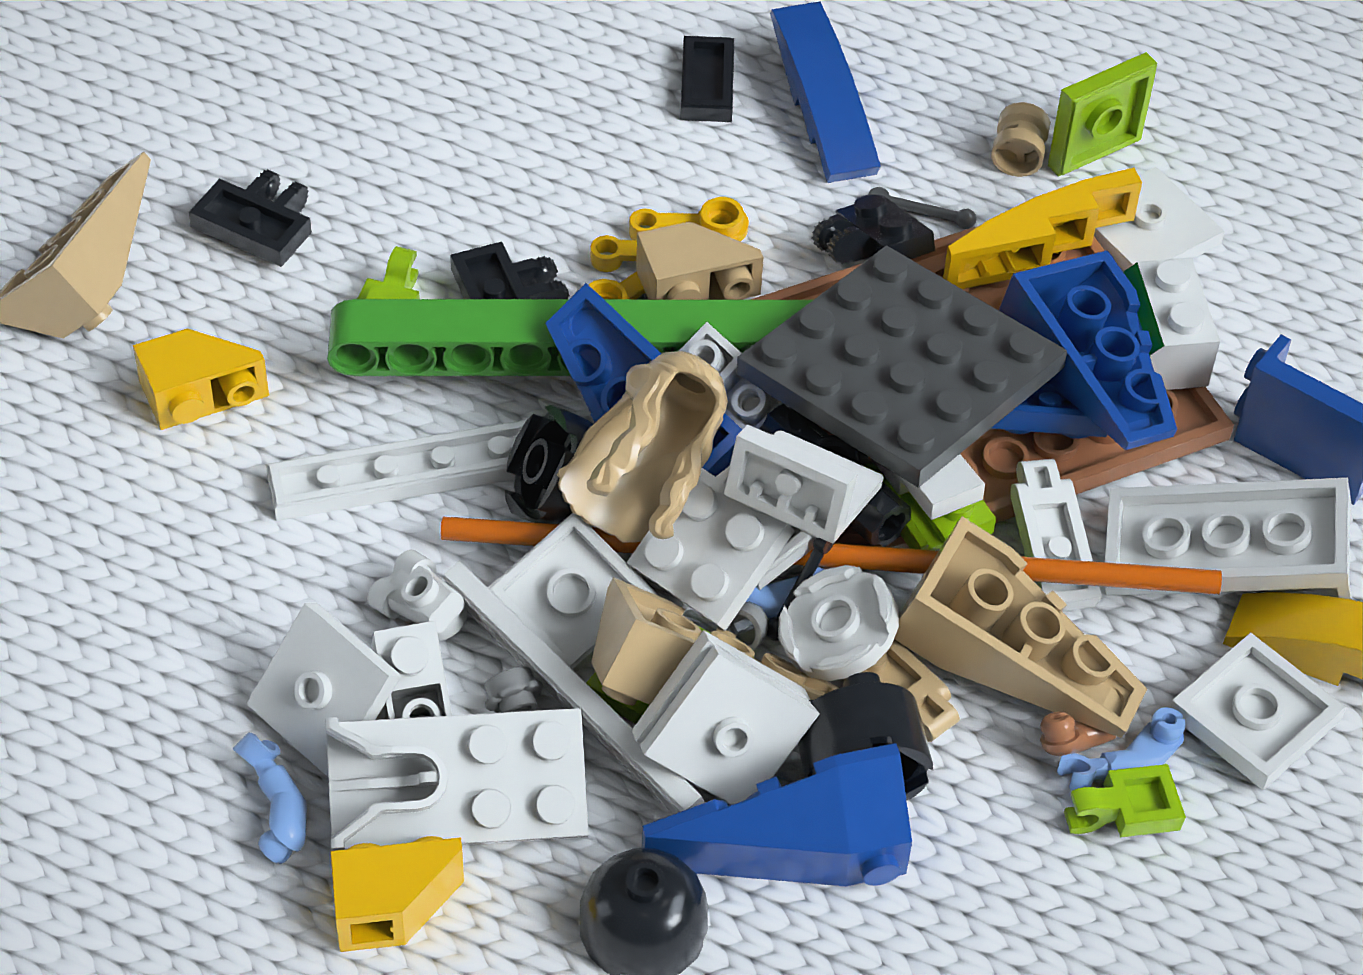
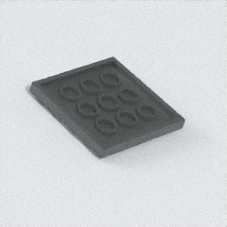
(901, 365)

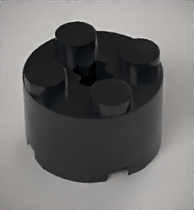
(869, 716)

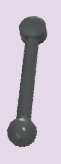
(964, 218)

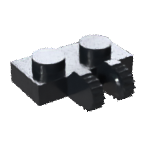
(252, 220)
(868, 227)
(490, 274)

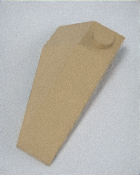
(81, 263)
(998, 628)
(647, 638)

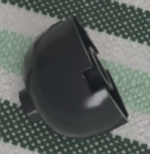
(536, 457)
(643, 914)

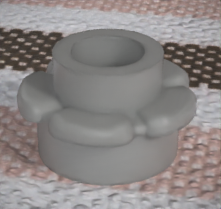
(513, 691)

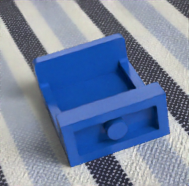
(1300, 420)

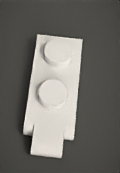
(1052, 526)

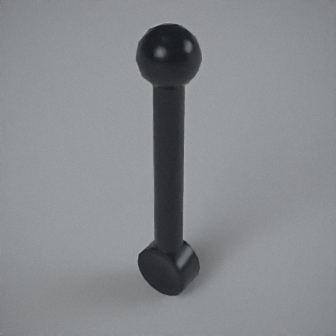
(820, 548)

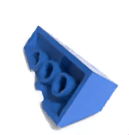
(602, 349)
(1108, 367)
(824, 829)

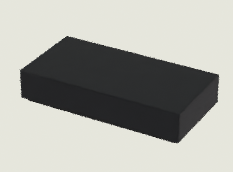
(707, 79)

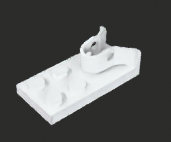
(1257, 533)
(457, 778)

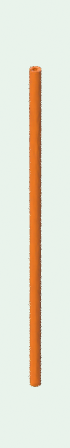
(885, 559)

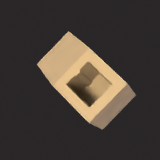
(696, 264)

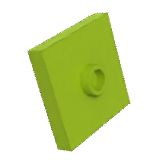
(1101, 114)

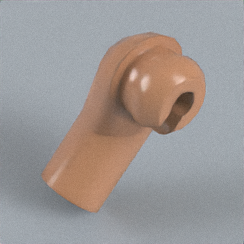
(1066, 736)

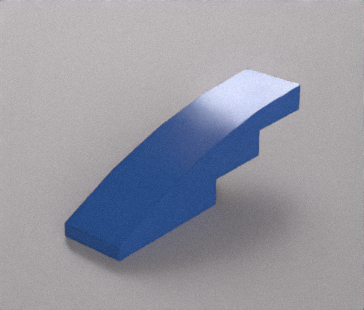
(825, 91)

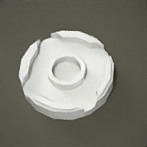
(838, 623)

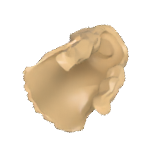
(647, 448)

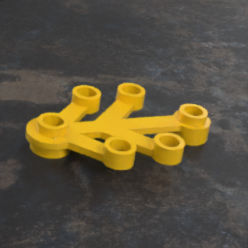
(717, 214)

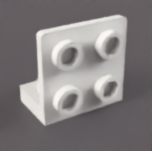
(799, 482)

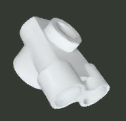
(419, 595)

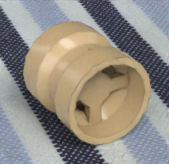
(1021, 139)

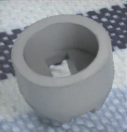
(755, 633)

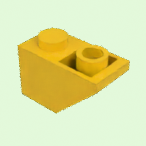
(197, 376)
(392, 889)

